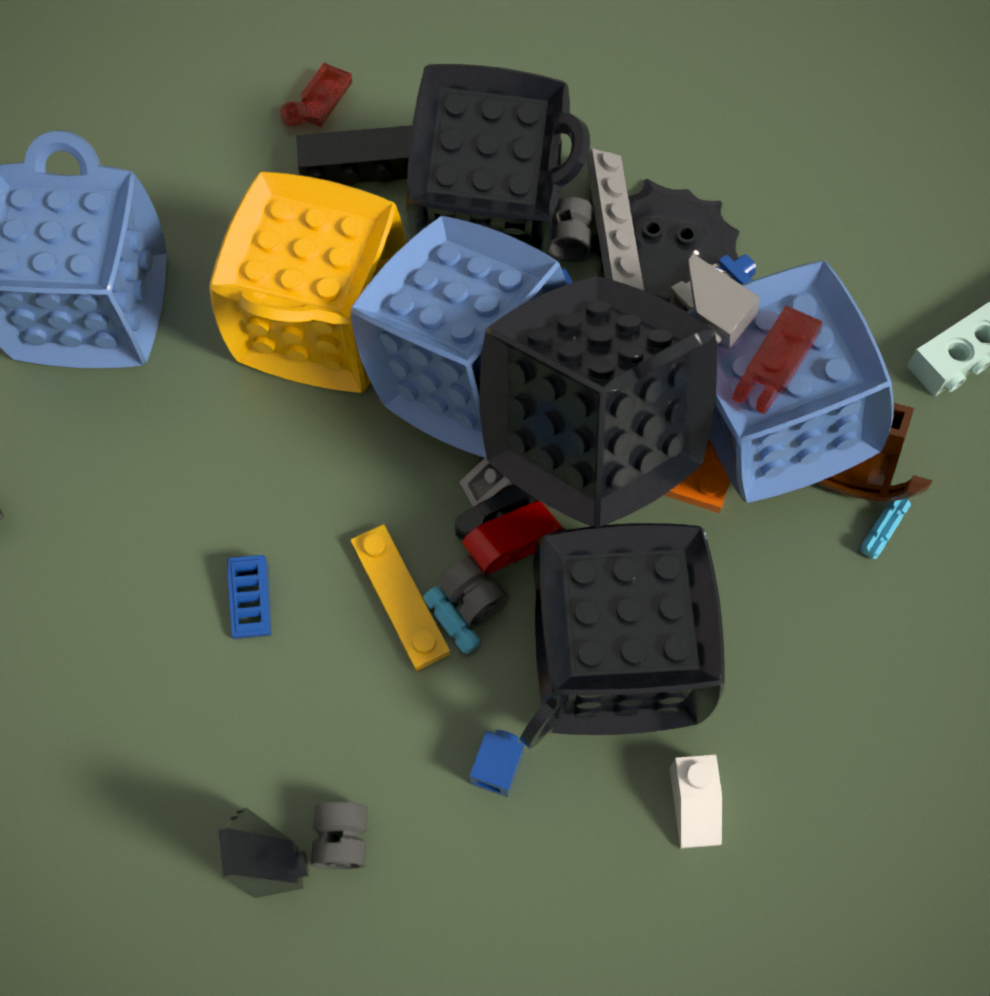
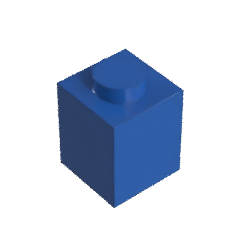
(497, 762)

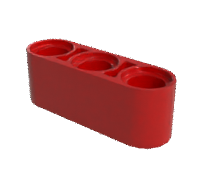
(510, 536)

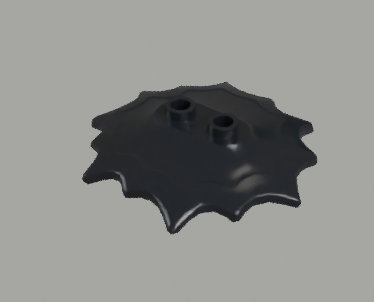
(672, 228)

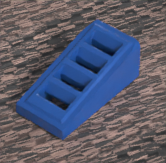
(249, 565)

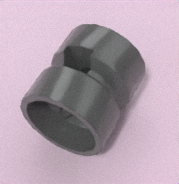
(572, 229)
(477, 596)
(343, 821)

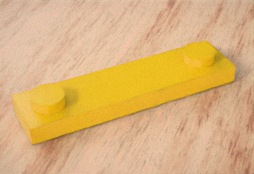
(400, 597)

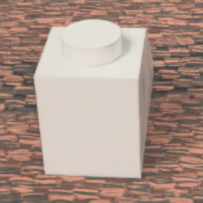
(697, 800)

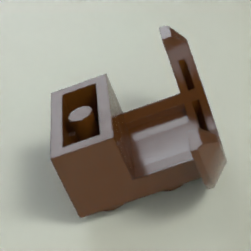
(874, 476)

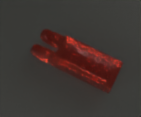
(778, 357)

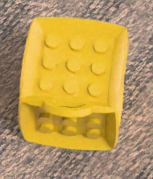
(293, 272)

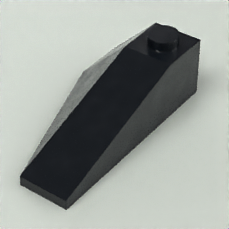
(260, 856)

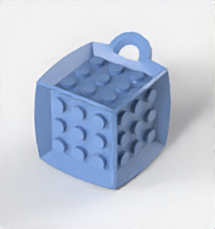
(78, 261)
(428, 316)
(831, 410)

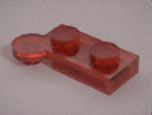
(318, 97)

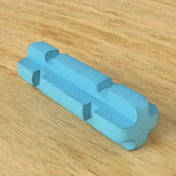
(884, 528)
(451, 620)

